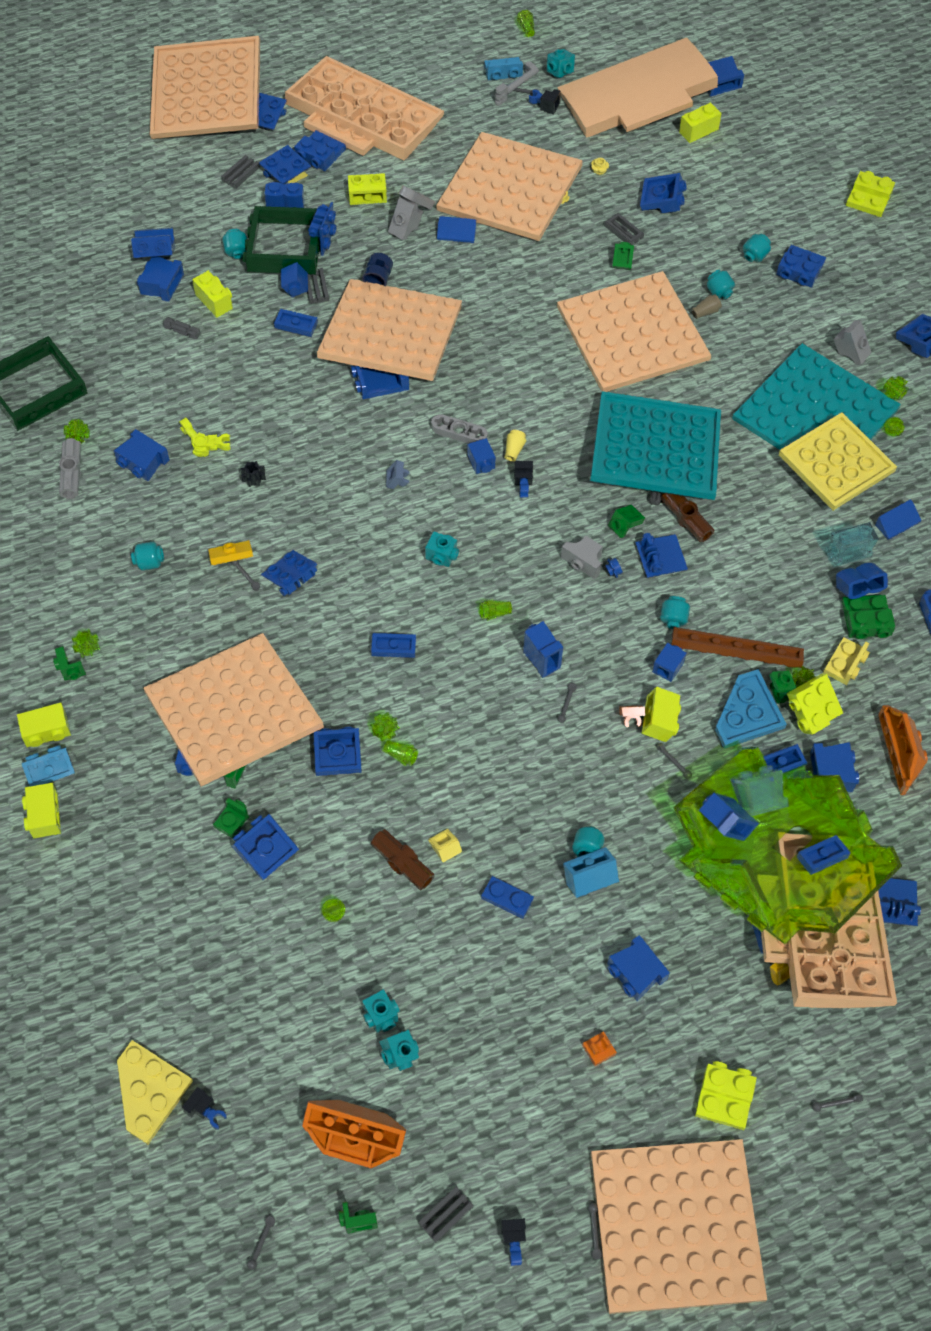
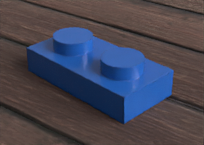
(295, 322)
(393, 645)
(823, 854)
(507, 897)

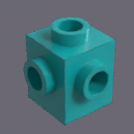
(560, 63)
(441, 549)
(380, 1012)
(399, 1050)

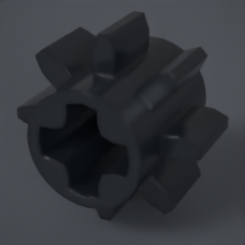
(253, 473)

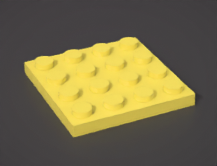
(837, 461)

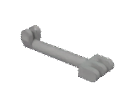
(503, 90)

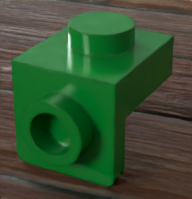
(68, 671)
(781, 684)

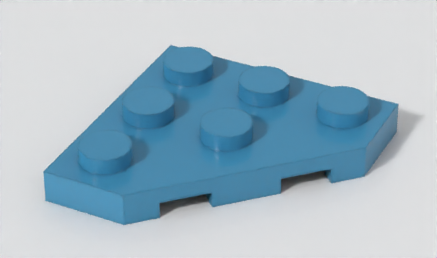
(749, 711)

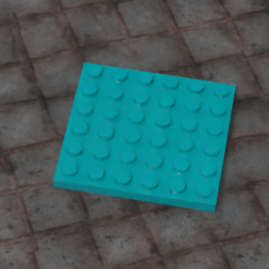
(808, 393)
(657, 445)

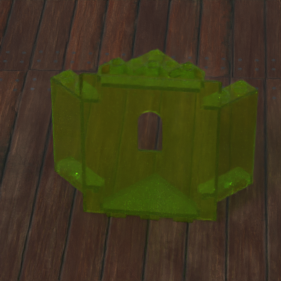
(761, 881)

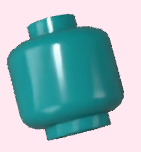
(234, 243)
(756, 248)
(721, 284)
(147, 556)
(675, 612)
(587, 840)

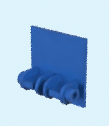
(270, 110)
(284, 165)
(323, 226)
(660, 555)
(289, 571)
(899, 902)

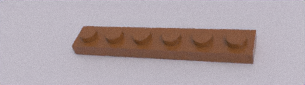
(738, 647)

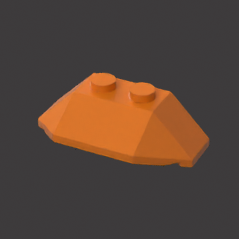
(903, 746)
(353, 1132)

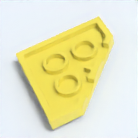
(148, 1090)

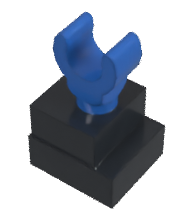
(549, 100)
(523, 476)
(201, 1104)
(514, 1234)

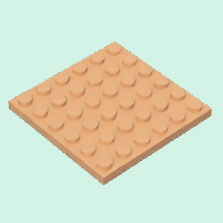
(205, 87)
(510, 186)
(390, 329)
(633, 331)
(232, 709)
(677, 1227)

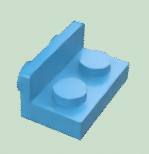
(503, 68)
(48, 767)

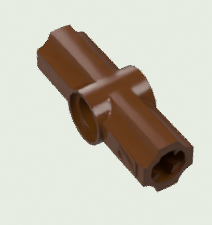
(694, 521)
(402, 859)

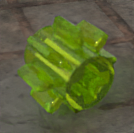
(896, 388)
(77, 429)
(85, 643)
(802, 676)
(384, 726)

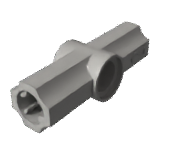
(70, 468)

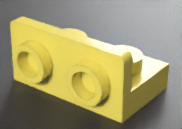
(845, 661)

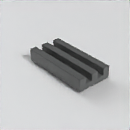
(238, 170)
(621, 231)
(319, 299)
(461, 1199)

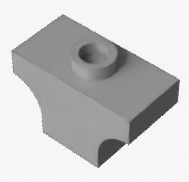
(405, 218)
(853, 342)
(583, 556)

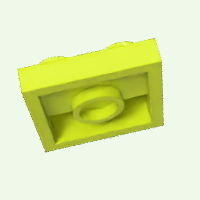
(870, 193)
(814, 704)
(726, 1095)

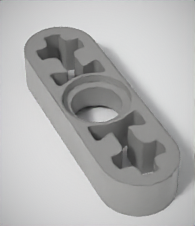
(416, 197)
(455, 423)

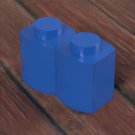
(284, 195)
(862, 580)

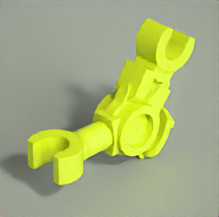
(203, 443)

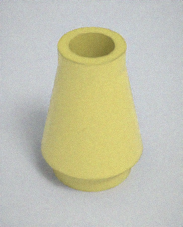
(514, 444)

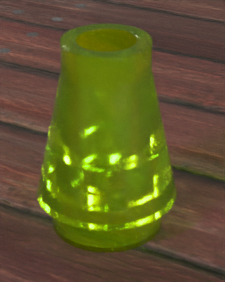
(526, 22)
(493, 609)
(402, 752)

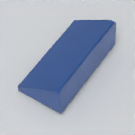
(456, 229)
(898, 519)
(786, 759)

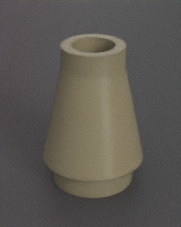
(708, 306)

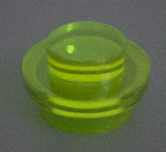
(894, 426)
(333, 910)

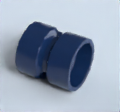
(378, 269)

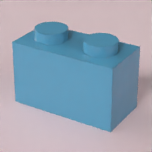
(591, 872)

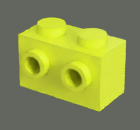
(700, 122)
(367, 189)
(212, 293)
(661, 714)
(43, 725)
(42, 810)

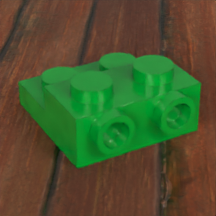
(868, 617)

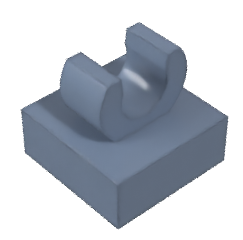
(395, 475)

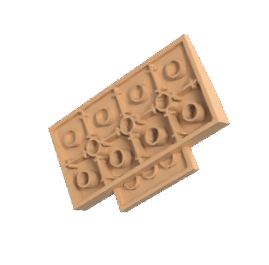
(640, 89)
(361, 110)
(837, 967)

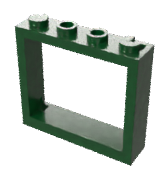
(275, 262)
(50, 402)

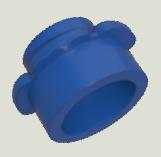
(613, 567)

